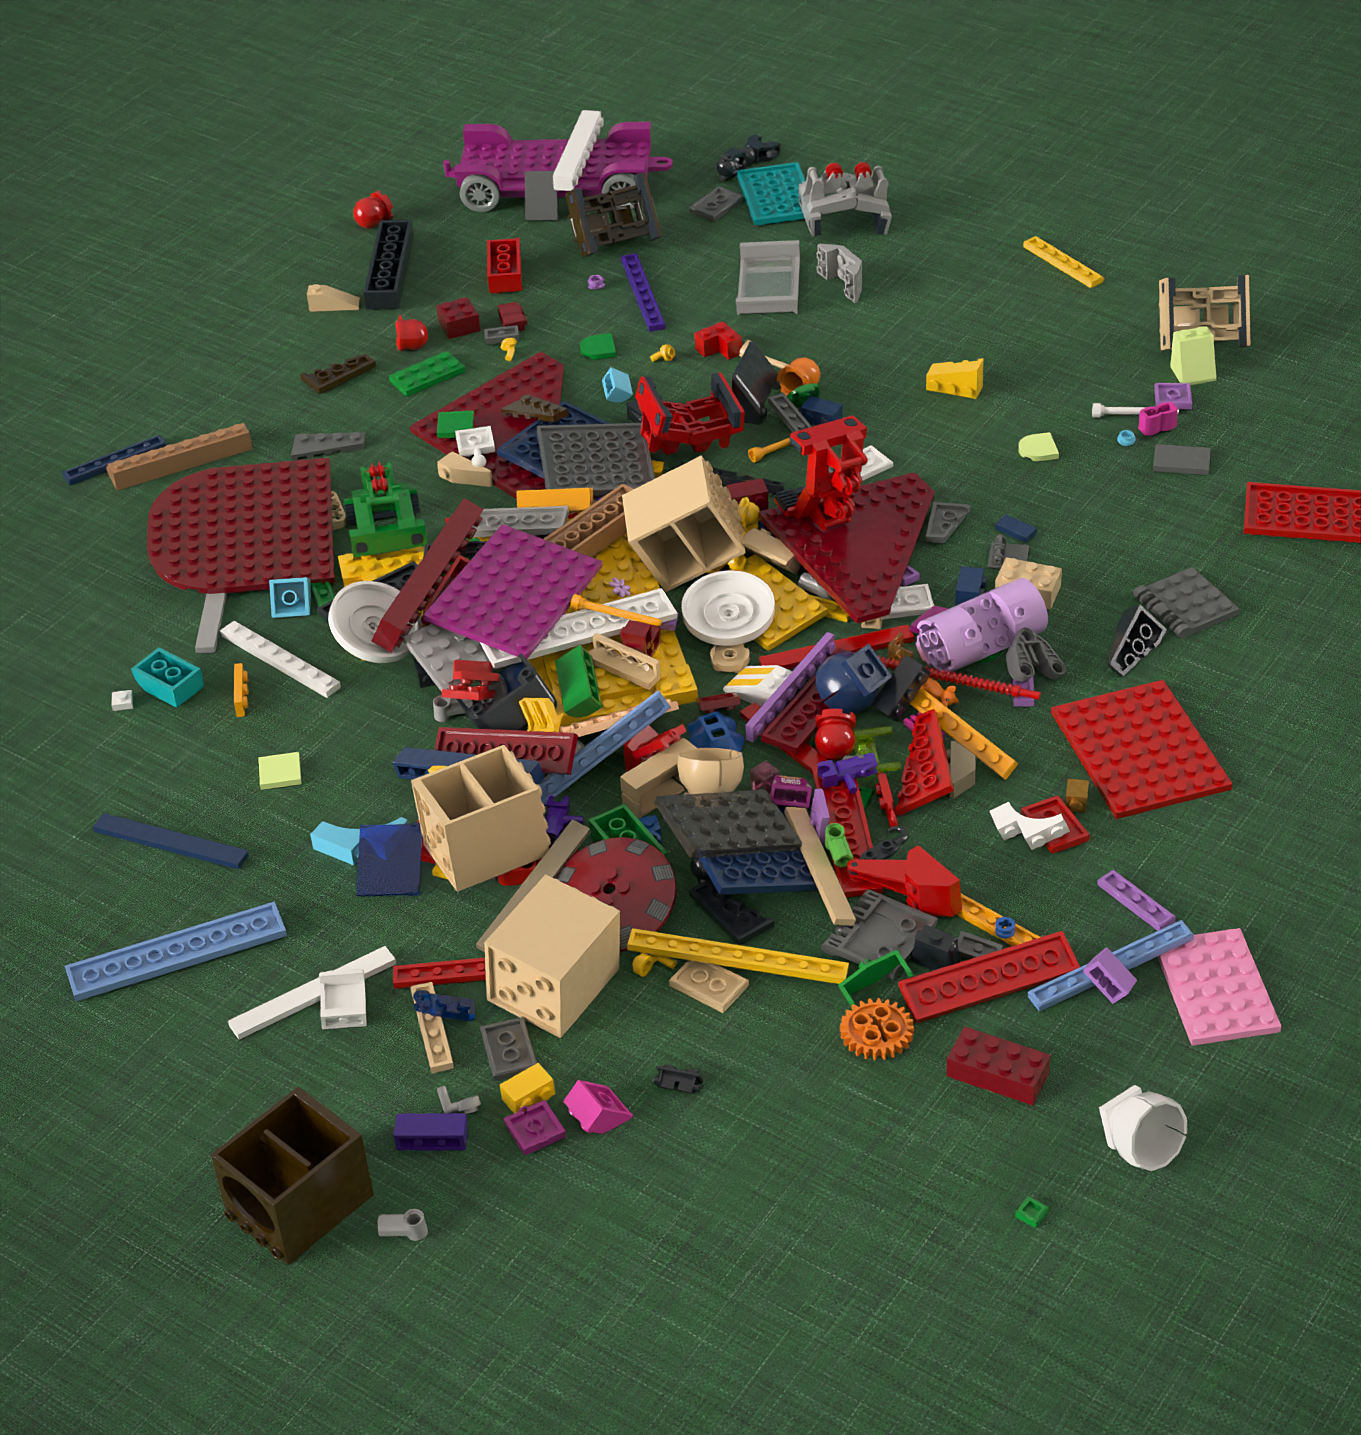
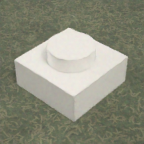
(122, 700)

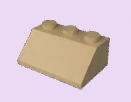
(771, 550)

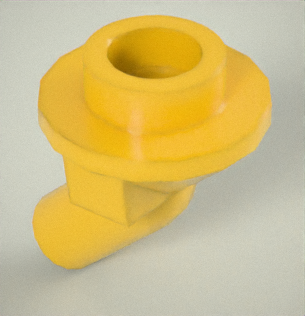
(509, 346)
(666, 352)

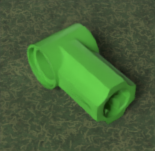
(837, 844)

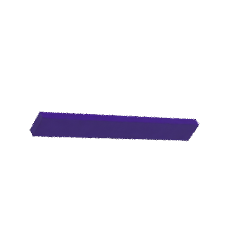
(643, 292)

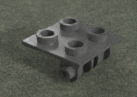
(1001, 550)

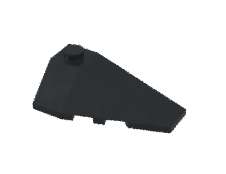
(1134, 638)

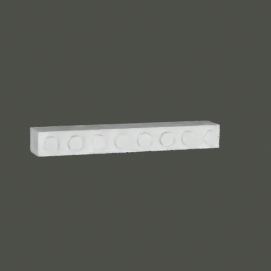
(577, 150)

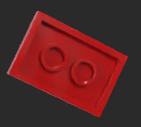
(1053, 807)

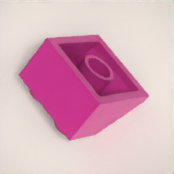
(596, 1107)

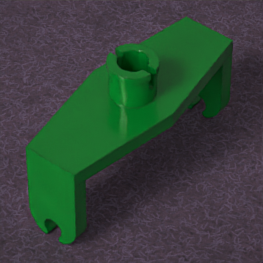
(871, 973)

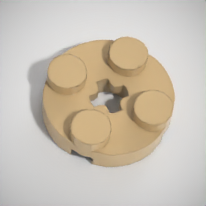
(722, 662)

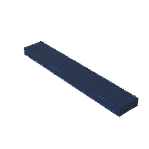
(100, 464)

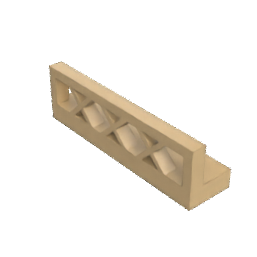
(623, 664)

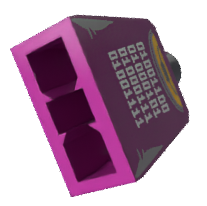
(790, 791)

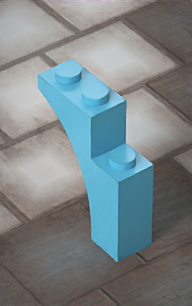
(339, 841)

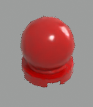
(372, 210)
(835, 733)

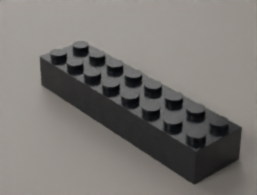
(389, 265)

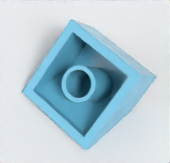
(290, 597)

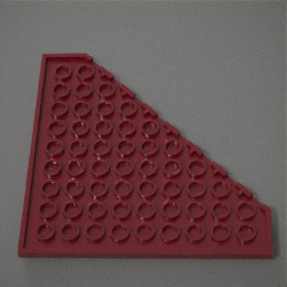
(536, 376)
(864, 559)

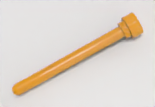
(756, 454)
(579, 602)

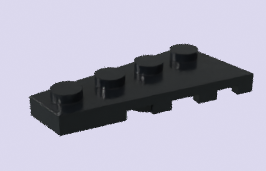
(730, 914)

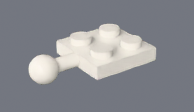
(475, 442)

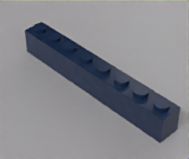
(415, 762)

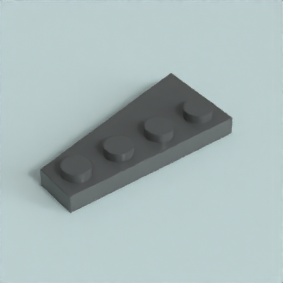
(319, 443)

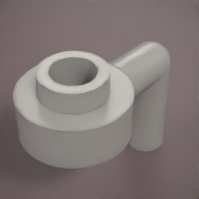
(467, 1105)

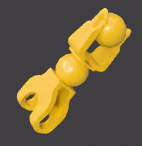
(749, 516)

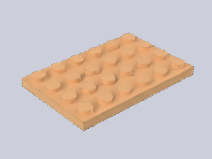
(603, 722)

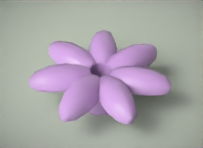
(620, 588)

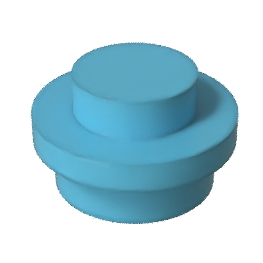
(1126, 438)

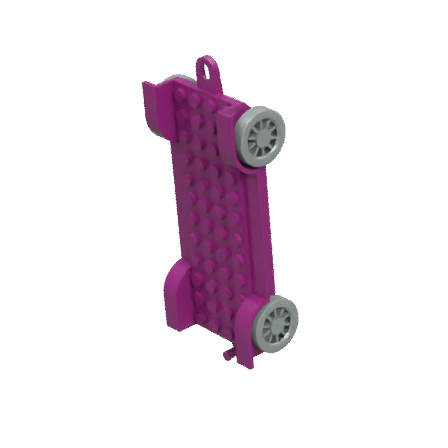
(496, 164)

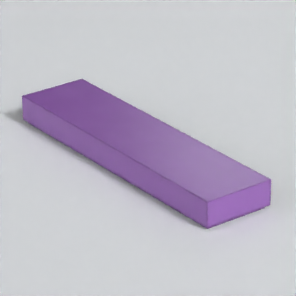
(1136, 900)

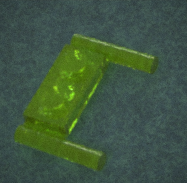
(865, 744)

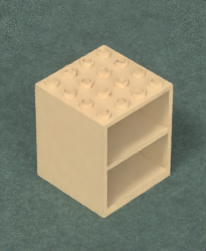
(683, 523)
(481, 817)
(552, 955)

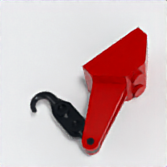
(920, 877)

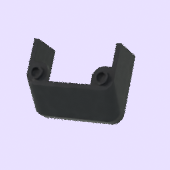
(507, 712)

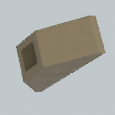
(961, 768)

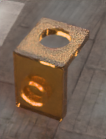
(897, 651)

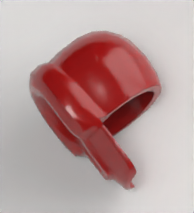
(410, 334)

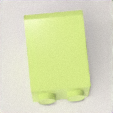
(1193, 356)

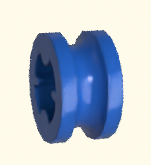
(1005, 922)

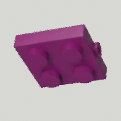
(534, 1127)

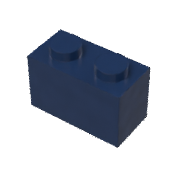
(820, 411)
(970, 584)

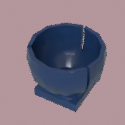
(854, 677)

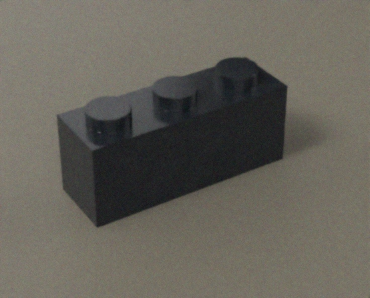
(901, 688)

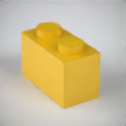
(527, 1088)

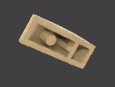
(330, 299)
(461, 471)

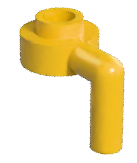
(643, 963)

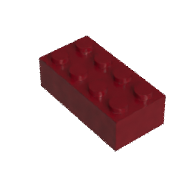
(998, 1065)

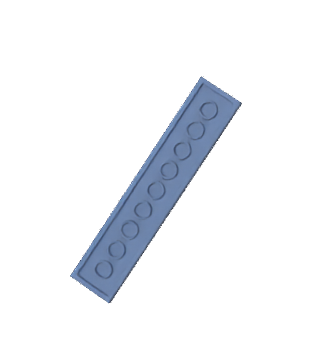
(175, 951)

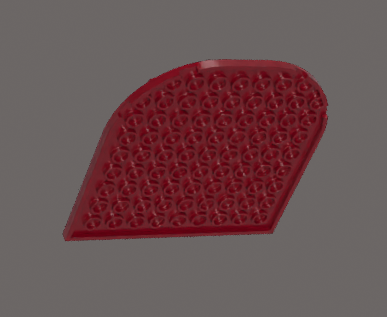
(244, 527)

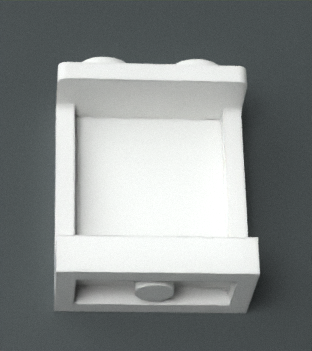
(342, 999)

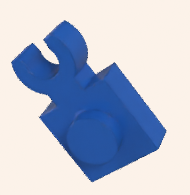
(652, 826)

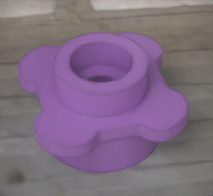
(596, 282)

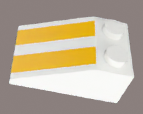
(757, 682)

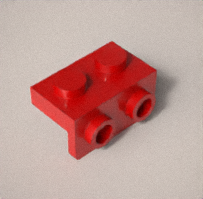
(471, 671)

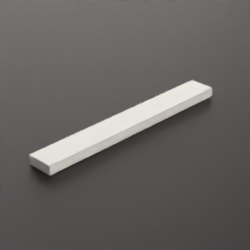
(304, 995)

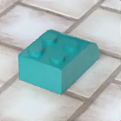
(168, 677)

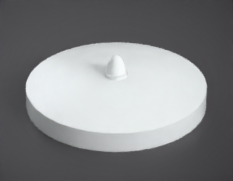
(728, 608)
(356, 617)

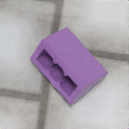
(1110, 975)

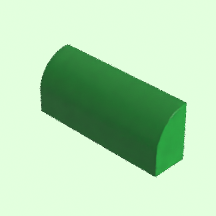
(578, 683)

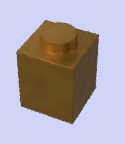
(1077, 795)

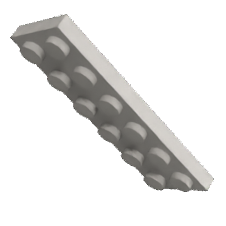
(526, 519)

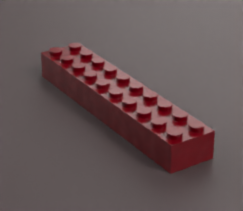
(427, 576)

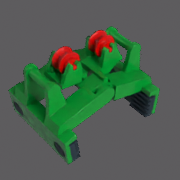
(383, 501)

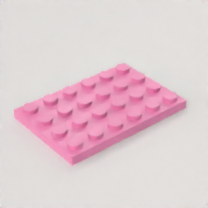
(1218, 988)

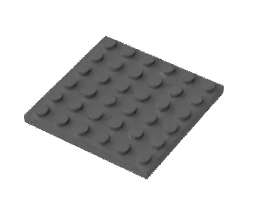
(594, 456)

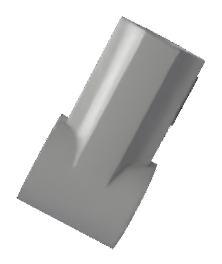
(809, 584)
(445, 708)
(408, 1224)

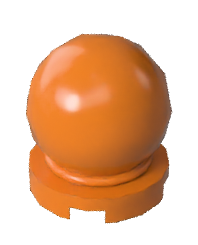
(798, 373)

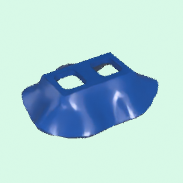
(701, 733)

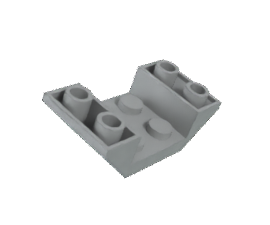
(839, 261)

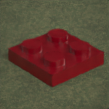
(710, 703)

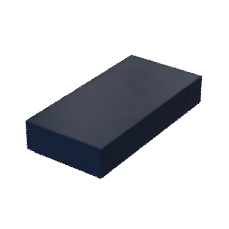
(1015, 528)

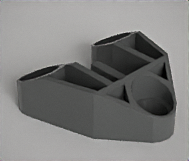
(1032, 652)

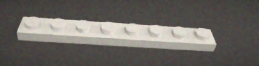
(280, 659)

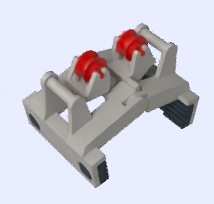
(856, 191)

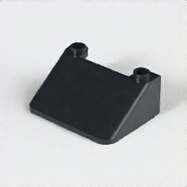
(753, 383)

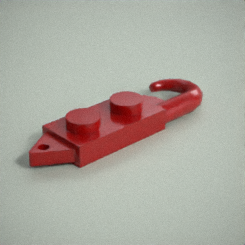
(886, 801)

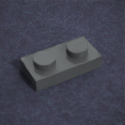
(499, 334)
(974, 946)

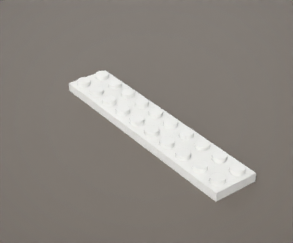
(580, 626)

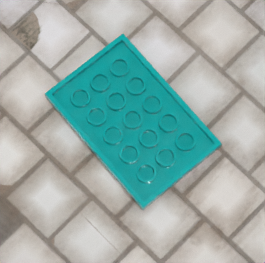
(772, 192)

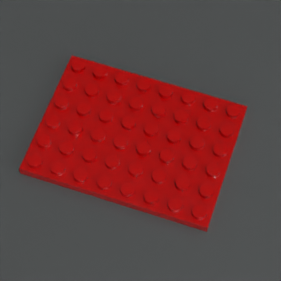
(1141, 749)

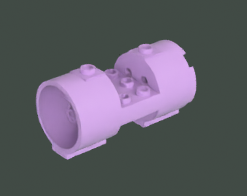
(981, 625)

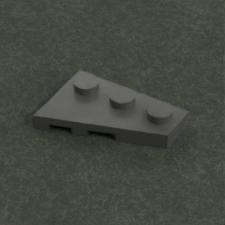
(945, 520)

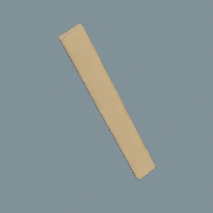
(820, 867)

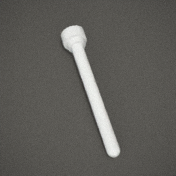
(1099, 410)

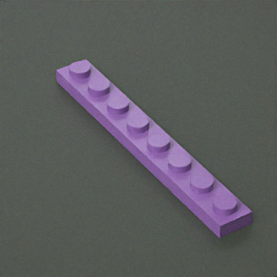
(790, 687)

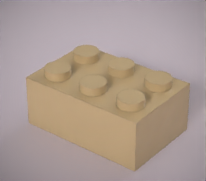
(1044, 577)

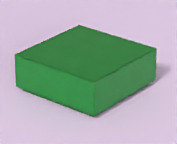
(1031, 1212)

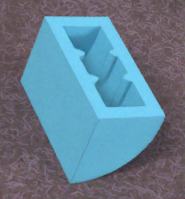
(617, 386)

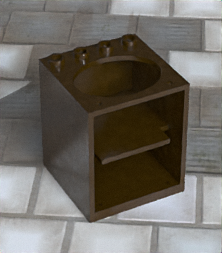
(292, 1175)

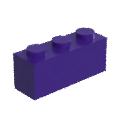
(431, 1131)

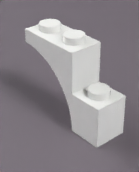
(1035, 831)

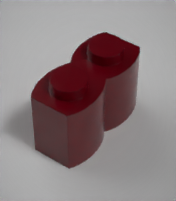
(512, 314)

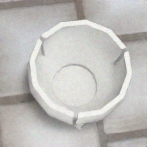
(1138, 1127)

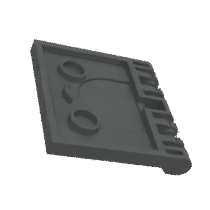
(1186, 602)
(879, 929)

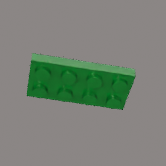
(426, 373)

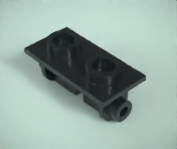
(687, 1079)

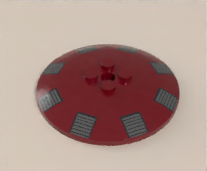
(637, 871)

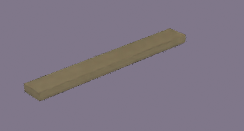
(550, 864)

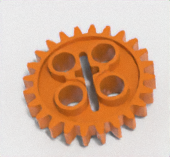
(877, 1029)

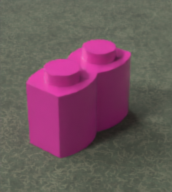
(1158, 418)

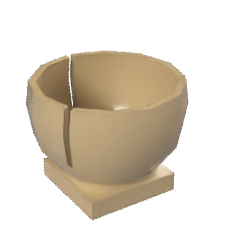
(710, 770)

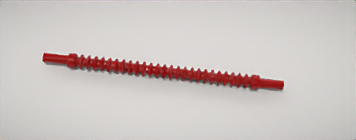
(1015, 690)

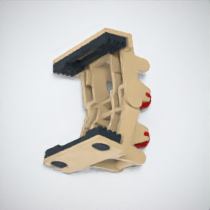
(1214, 315)

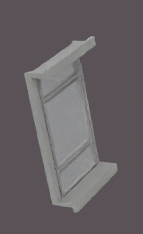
(769, 277)

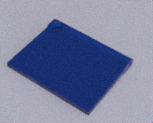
(389, 860)

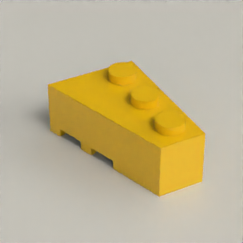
(957, 379)

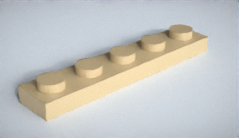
(433, 1036)

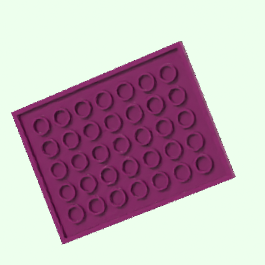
(513, 591)

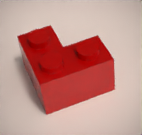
(718, 339)

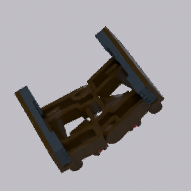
(596, 231)

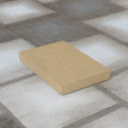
(709, 984)

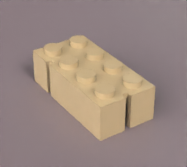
(653, 779)

